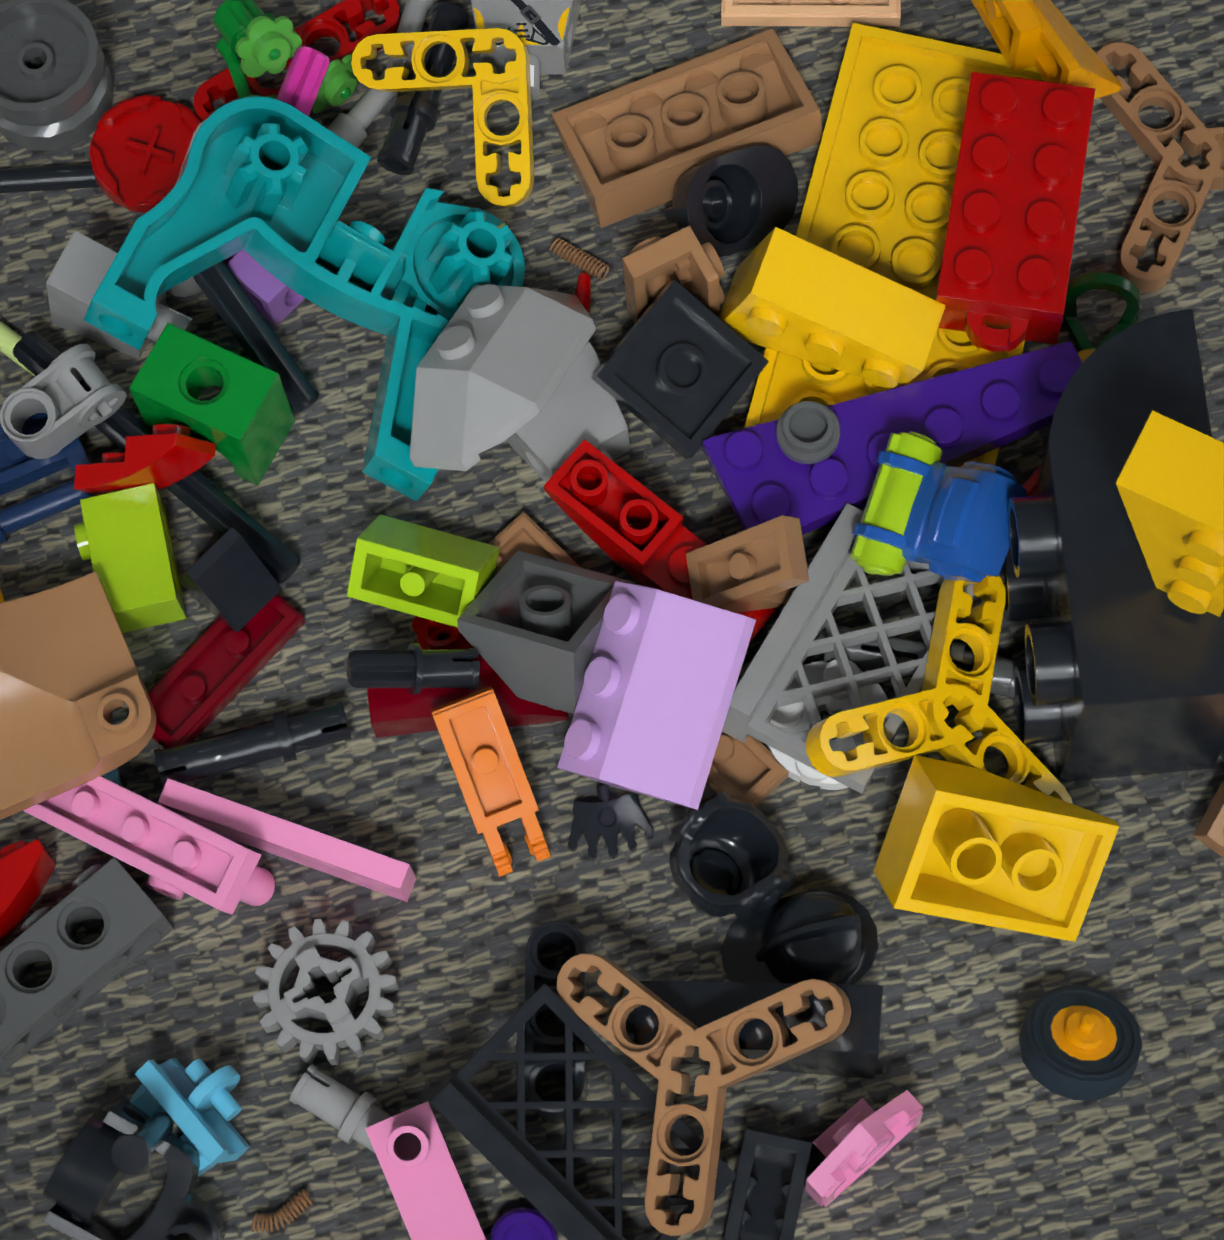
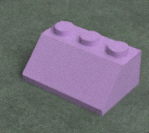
(656, 694)

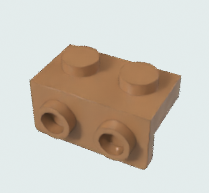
(677, 258)

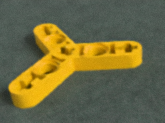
(941, 687)

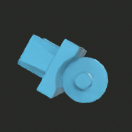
(197, 1104)

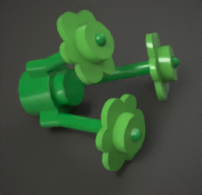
(266, 46)

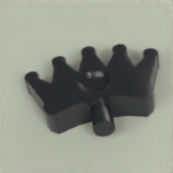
(608, 819)

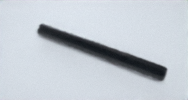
(194, 491)

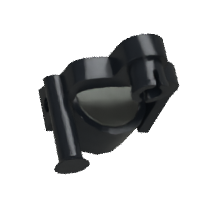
(123, 1145)

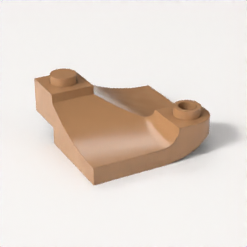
(58, 688)

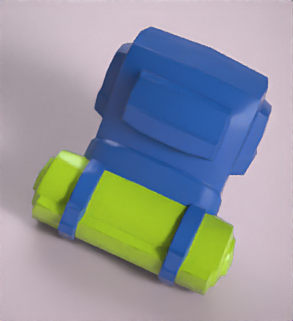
(934, 513)

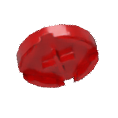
(141, 150)

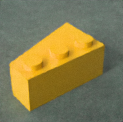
(830, 311)
(1177, 511)

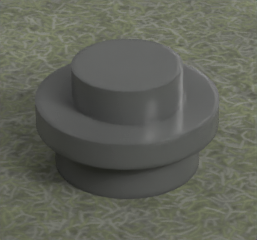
(808, 432)

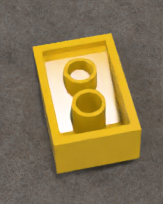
(992, 851)

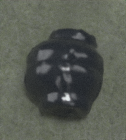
(730, 858)

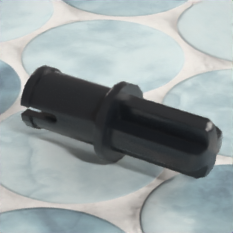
(414, 668)

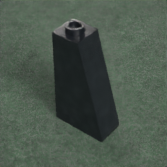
(848, 1055)

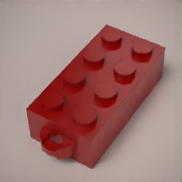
(1014, 210)

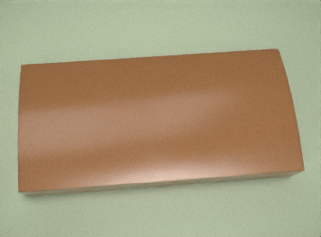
(648, 133)

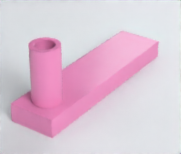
(286, 841)
(160, 843)
(424, 1177)

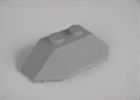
(493, 371)

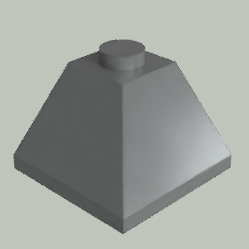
(539, 626)

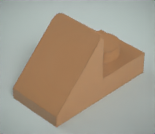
(750, 567)

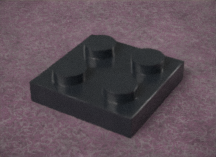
(680, 369)

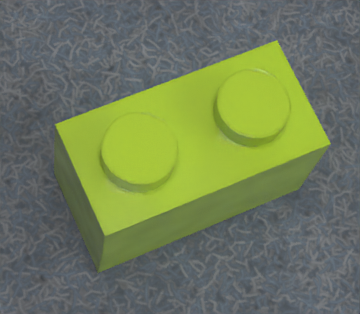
(133, 555)
(419, 569)

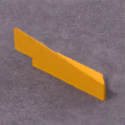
(1041, 36)

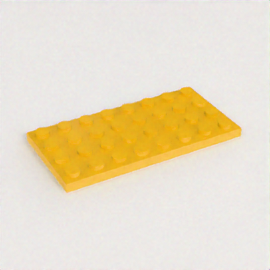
(887, 195)

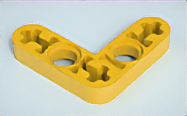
(487, 88)

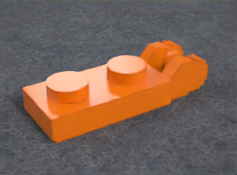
(489, 773)

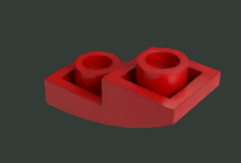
(155, 458)

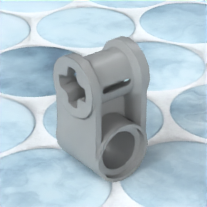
(65, 402)

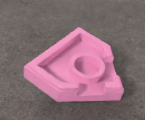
(858, 1143)

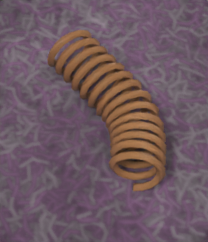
(293, 1204)

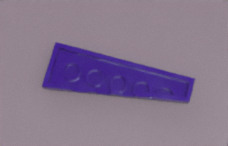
(959, 411)

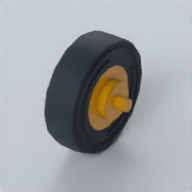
(1080, 1042)

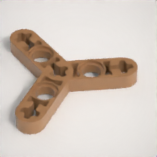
(1172, 180)
(677, 1040)

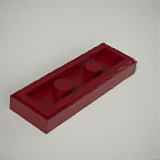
(217, 670)

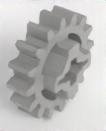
(303, 1001)

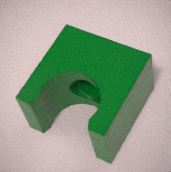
(244, 419)

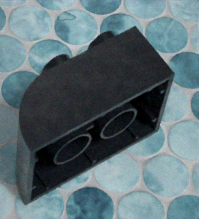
(1112, 662)

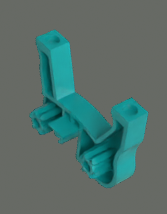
(276, 187)

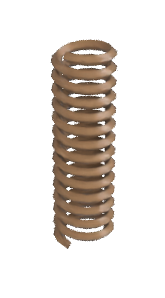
(564, 252)

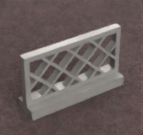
(796, 636)

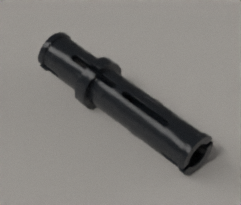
(415, 110)
(254, 744)

